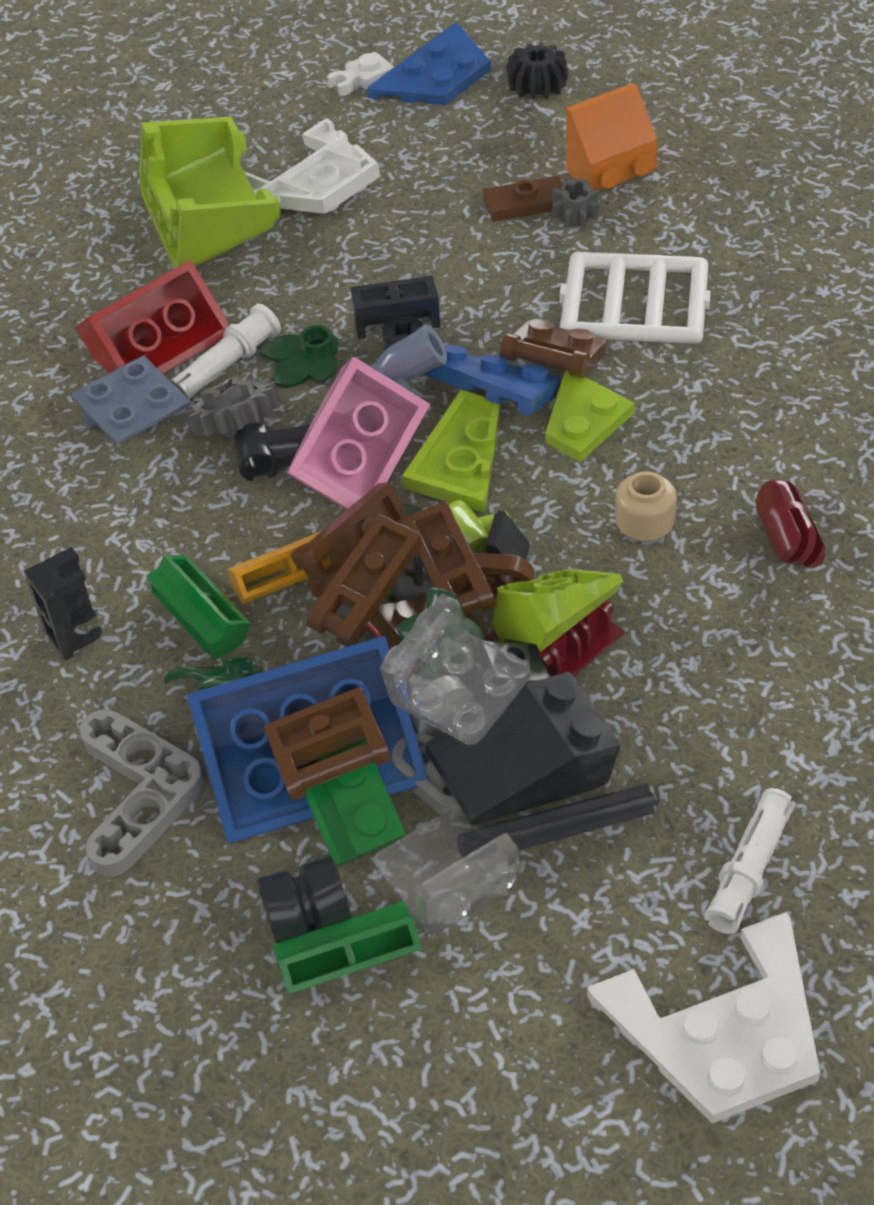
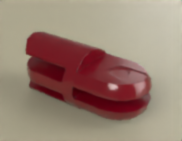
(789, 524)

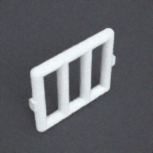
(652, 330)

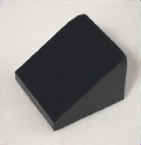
(506, 537)

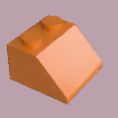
(610, 138)

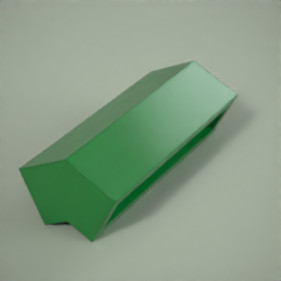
(198, 605)
(346, 947)

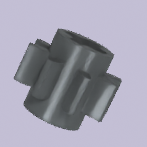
(575, 203)

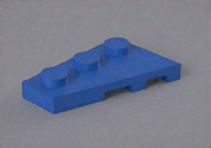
(526, 385)

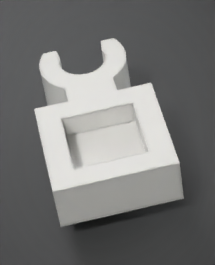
(360, 72)

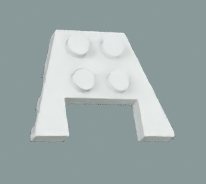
(324, 177)
(734, 1046)

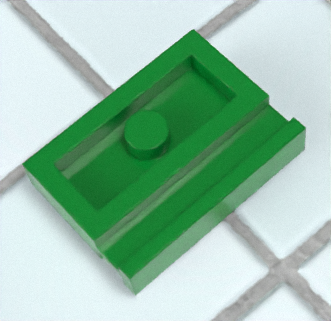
(354, 813)

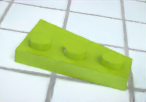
(458, 453)

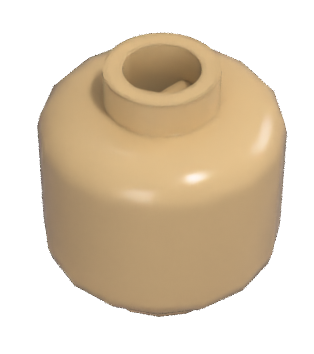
(645, 506)

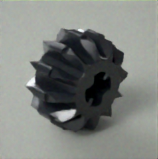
(537, 70)

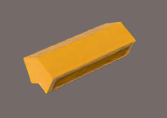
(266, 565)

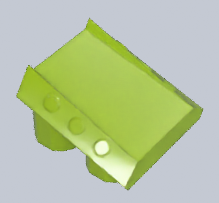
(550, 605)

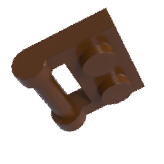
(554, 346)
(321, 731)

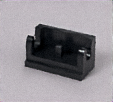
(384, 300)
(62, 601)

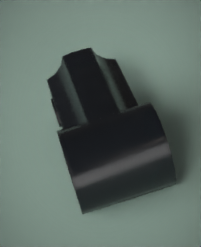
(265, 451)

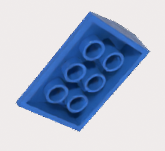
(238, 751)

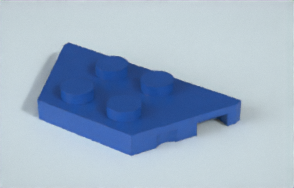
(436, 70)

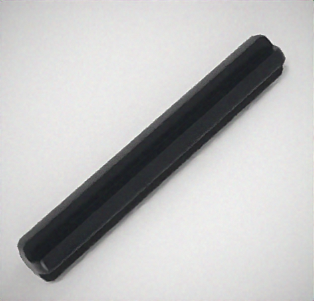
(566, 820)

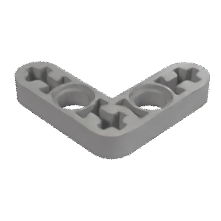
(153, 789)

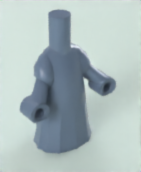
(412, 356)

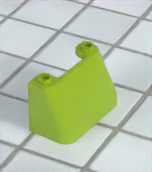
(199, 189)

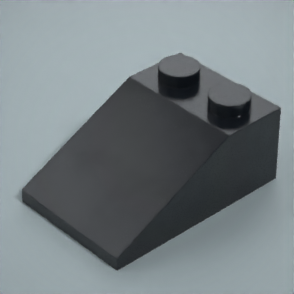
(535, 753)

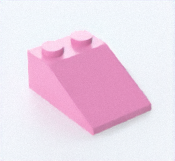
(357, 434)

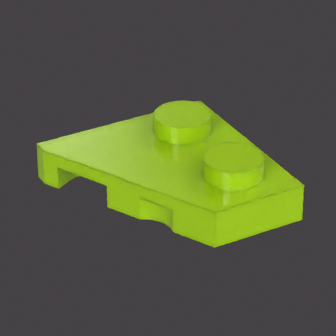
(585, 416)

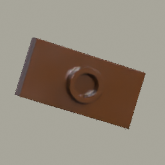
(521, 198)

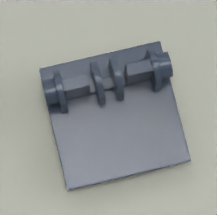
(129, 400)

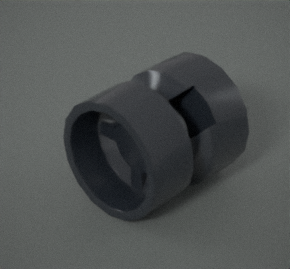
(303, 900)

